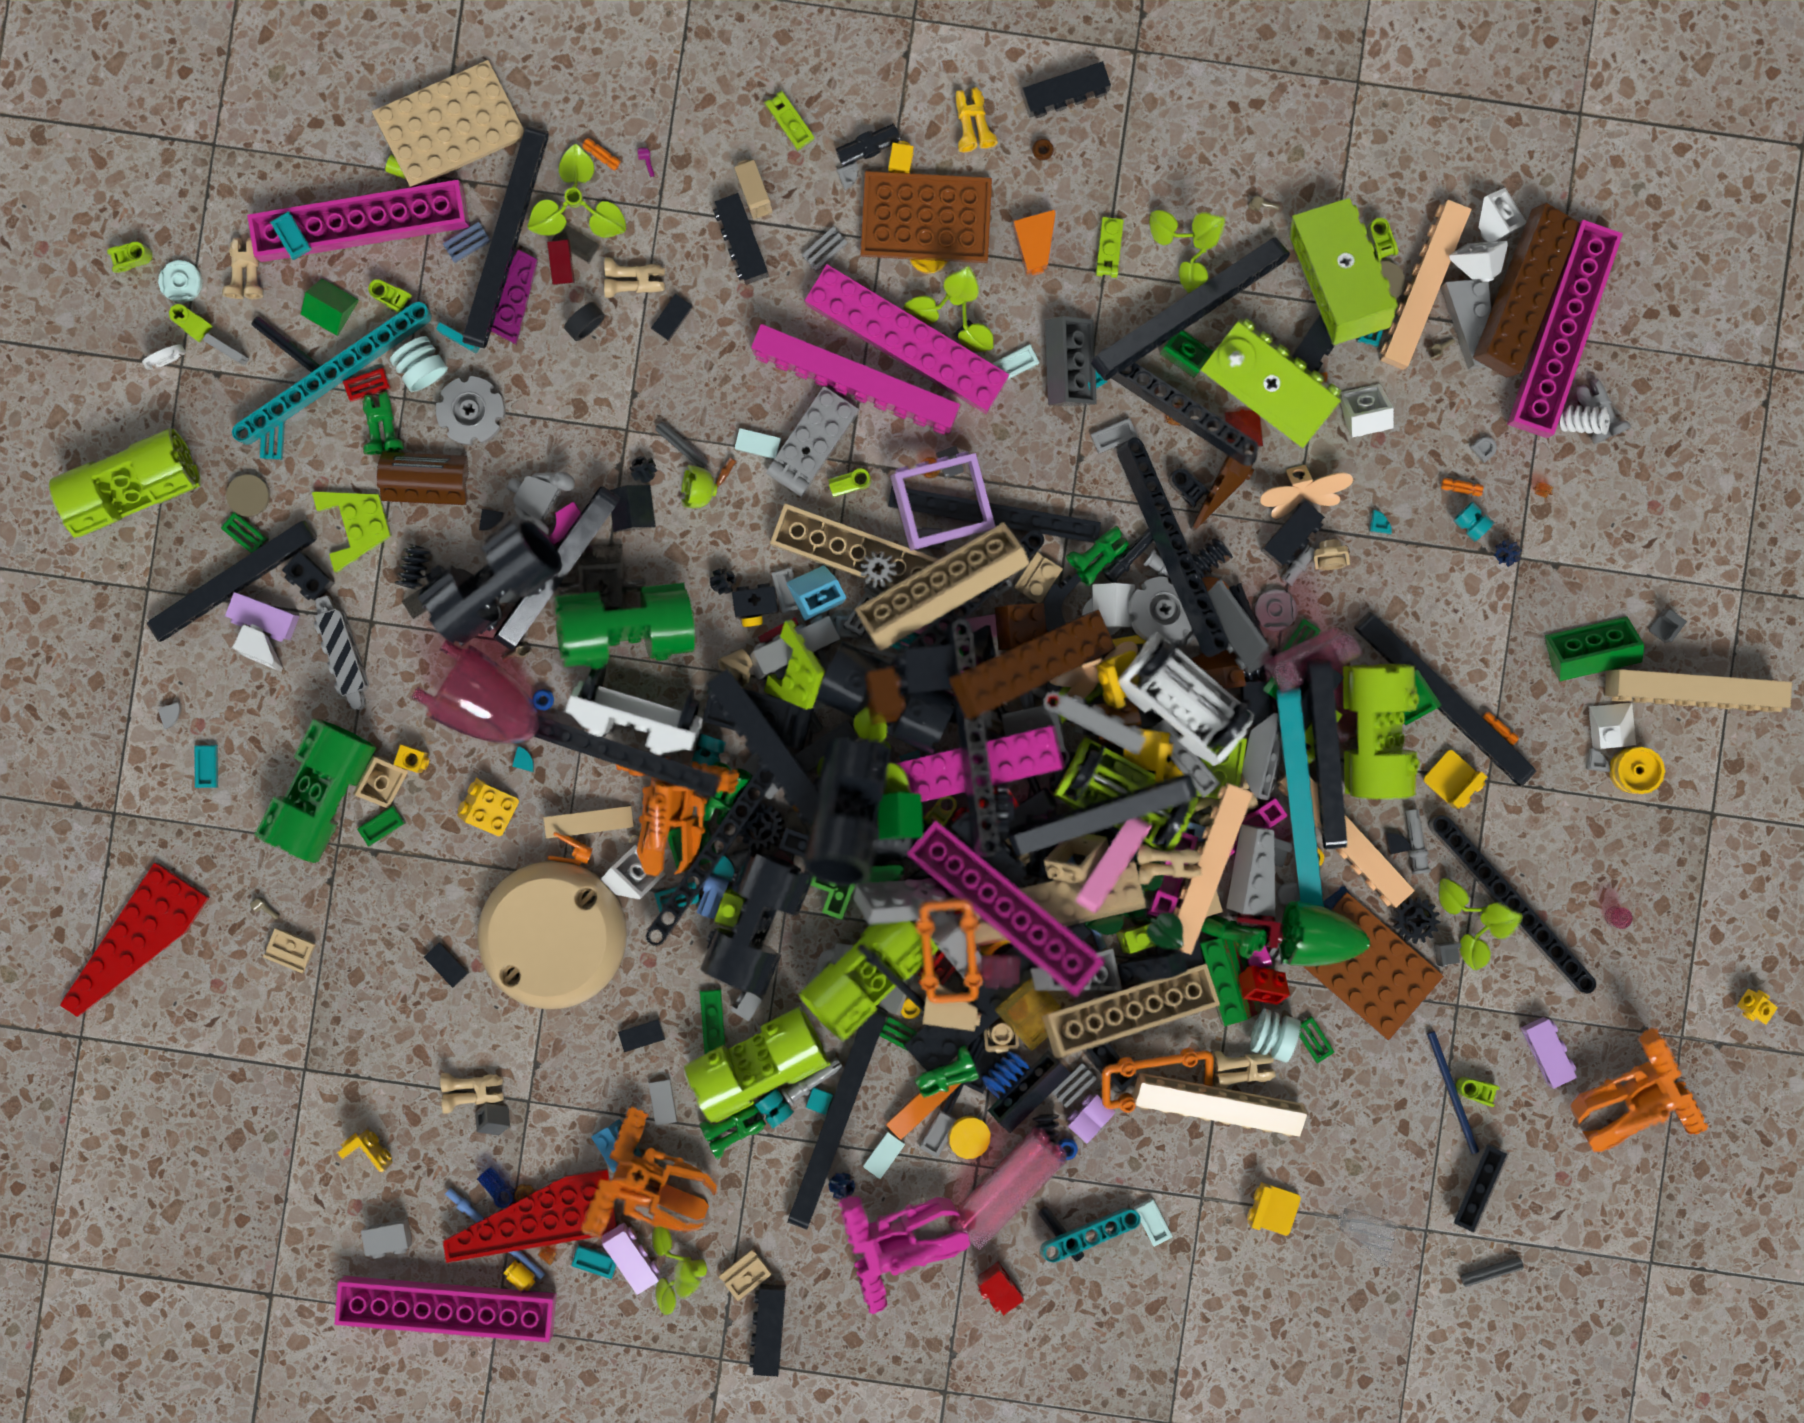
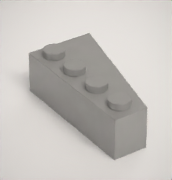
(777, 654)

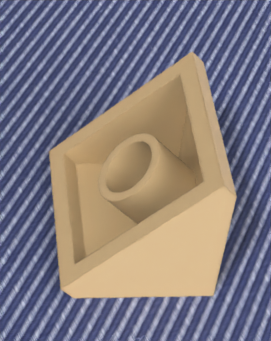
(380, 781)

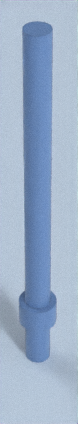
(464, 1206)

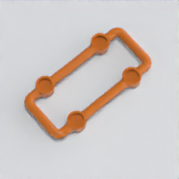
(969, 923)
(1128, 1067)

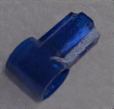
(495, 1185)

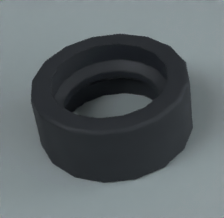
(584, 321)

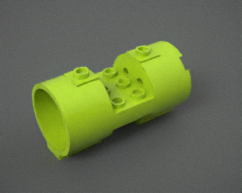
(124, 483)
(1380, 764)
(849, 990)
(732, 1077)

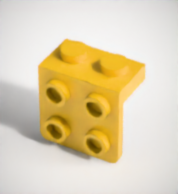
(1109, 673)
(1153, 753)
(1454, 780)
(487, 807)
(369, 1144)
(1273, 1209)

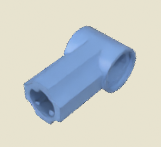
(713, 892)

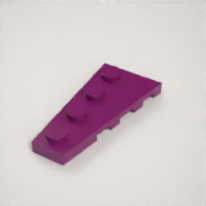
(515, 297)

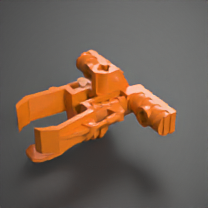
(674, 807)
(1647, 1097)
(644, 1185)

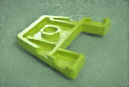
(363, 521)
(802, 674)

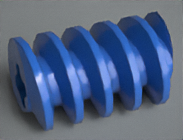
(1004, 1073)

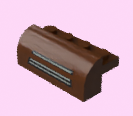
(423, 478)

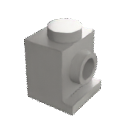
(748, 1004)

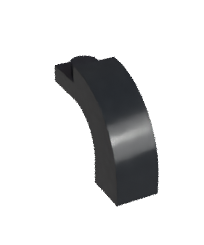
(1054, 601)

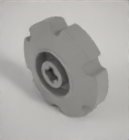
(473, 394)
(1146, 605)

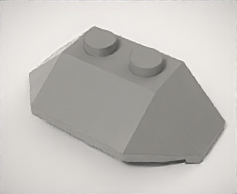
(1264, 757)

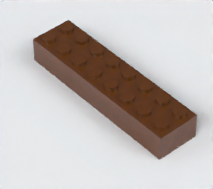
(1526, 290)
(1032, 664)

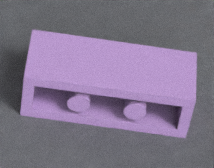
(272, 619)
(1549, 1052)
(631, 1258)

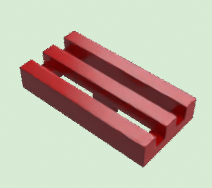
(384, 379)

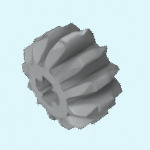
(871, 566)

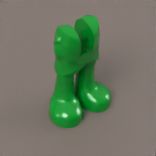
(374, 417)
(1108, 545)
(725, 804)
(1248, 937)
(943, 1077)
(743, 1130)

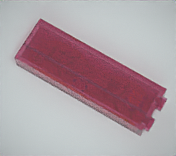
(1008, 1187)

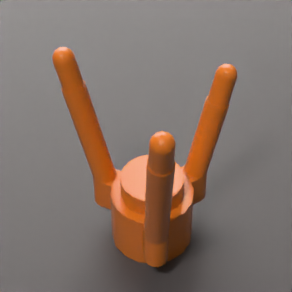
(580, 852)

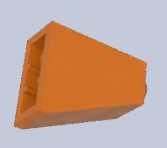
(1034, 240)

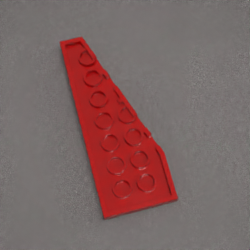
(148, 924)
(537, 1220)

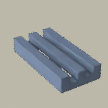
(462, 235)

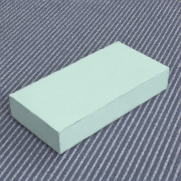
(1018, 361)
(757, 443)
(883, 1155)
(1153, 1222)

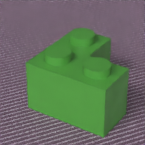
(837, 899)

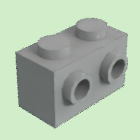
(386, 1238)

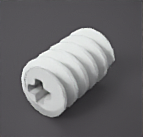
(1585, 421)

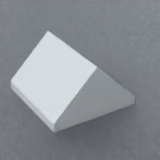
(1113, 602)

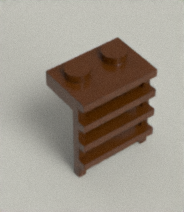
(1128, 714)

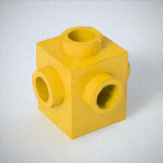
(1757, 1006)

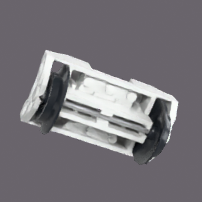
(1186, 699)
(603, 708)

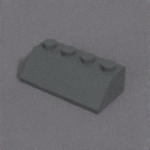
(1069, 361)
(1243, 637)

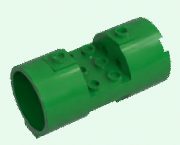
(587, 631)
(303, 818)

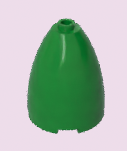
(1319, 936)

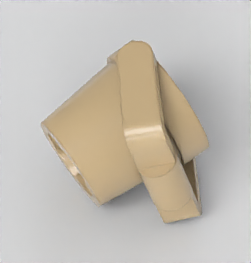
(1331, 555)
(738, 664)
(1000, 1034)

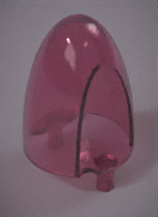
(481, 699)

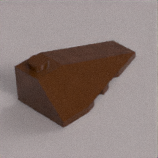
(1227, 481)
(1222, 669)

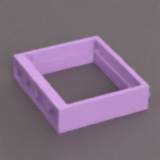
(905, 511)

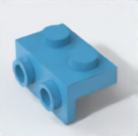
(605, 1141)

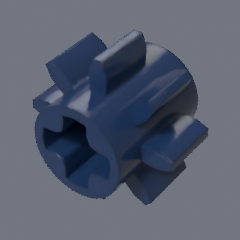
(1508, 552)
(841, 1185)

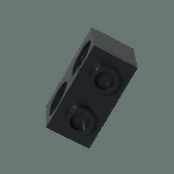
(310, 573)

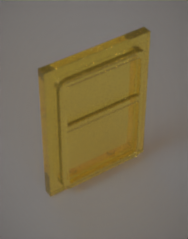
(1024, 1013)

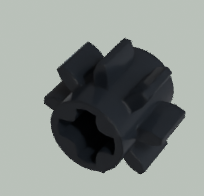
(643, 469)
(722, 581)

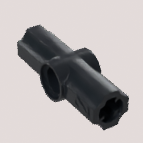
(868, 145)

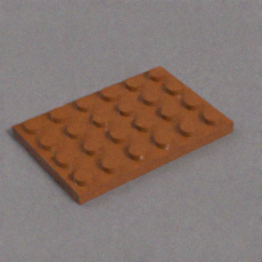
(926, 217)
(1383, 981)

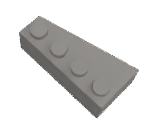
(1469, 309)
(1253, 873)
(953, 942)
(1104, 980)

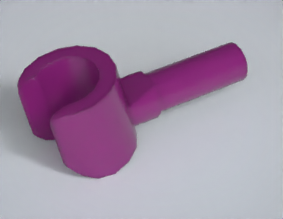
(644, 154)

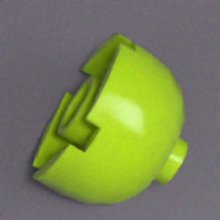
(698, 487)

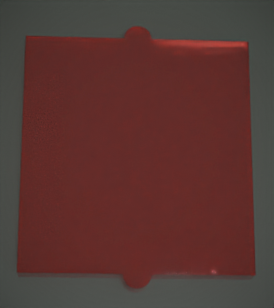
(1246, 422)

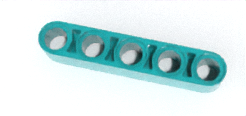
(1100, 1235)

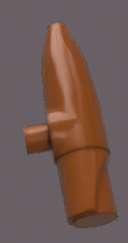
(725, 471)

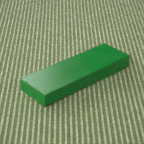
(712, 1019)

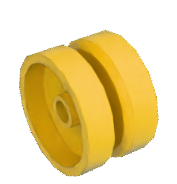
(1649, 770)

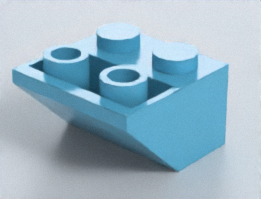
(816, 592)

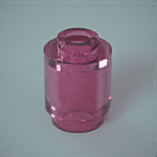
(1612, 917)

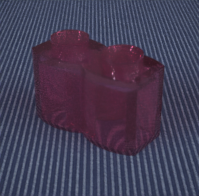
(1000, 970)

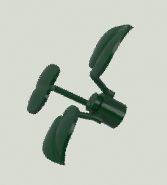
(1164, 931)

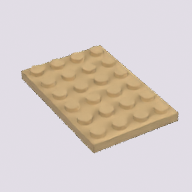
(449, 124)

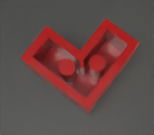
(999, 1289)

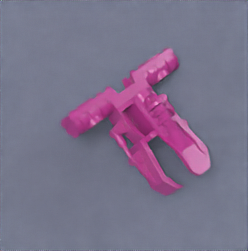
(893, 1245)

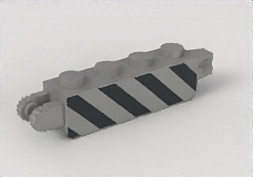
(342, 652)

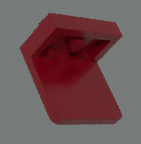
(1272, 927)

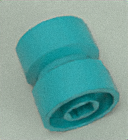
(1473, 521)
(710, 744)
(769, 1102)

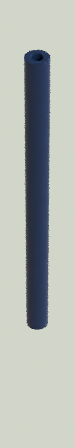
(1453, 1092)

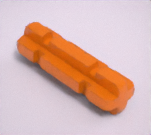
(601, 154)
(1462, 487)
(1502, 729)

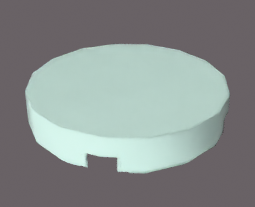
(180, 281)

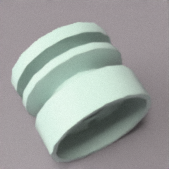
(418, 363)
(1271, 1034)

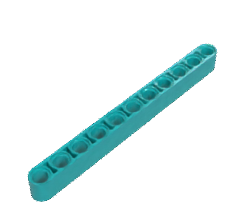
(321, 373)
(1300, 796)

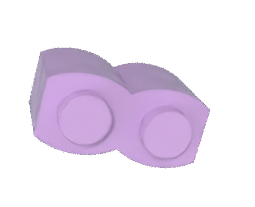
(1089, 1118)

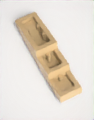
(589, 821)

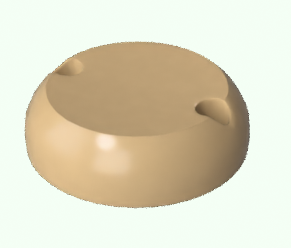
(552, 935)

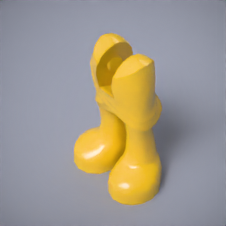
(965, 112)

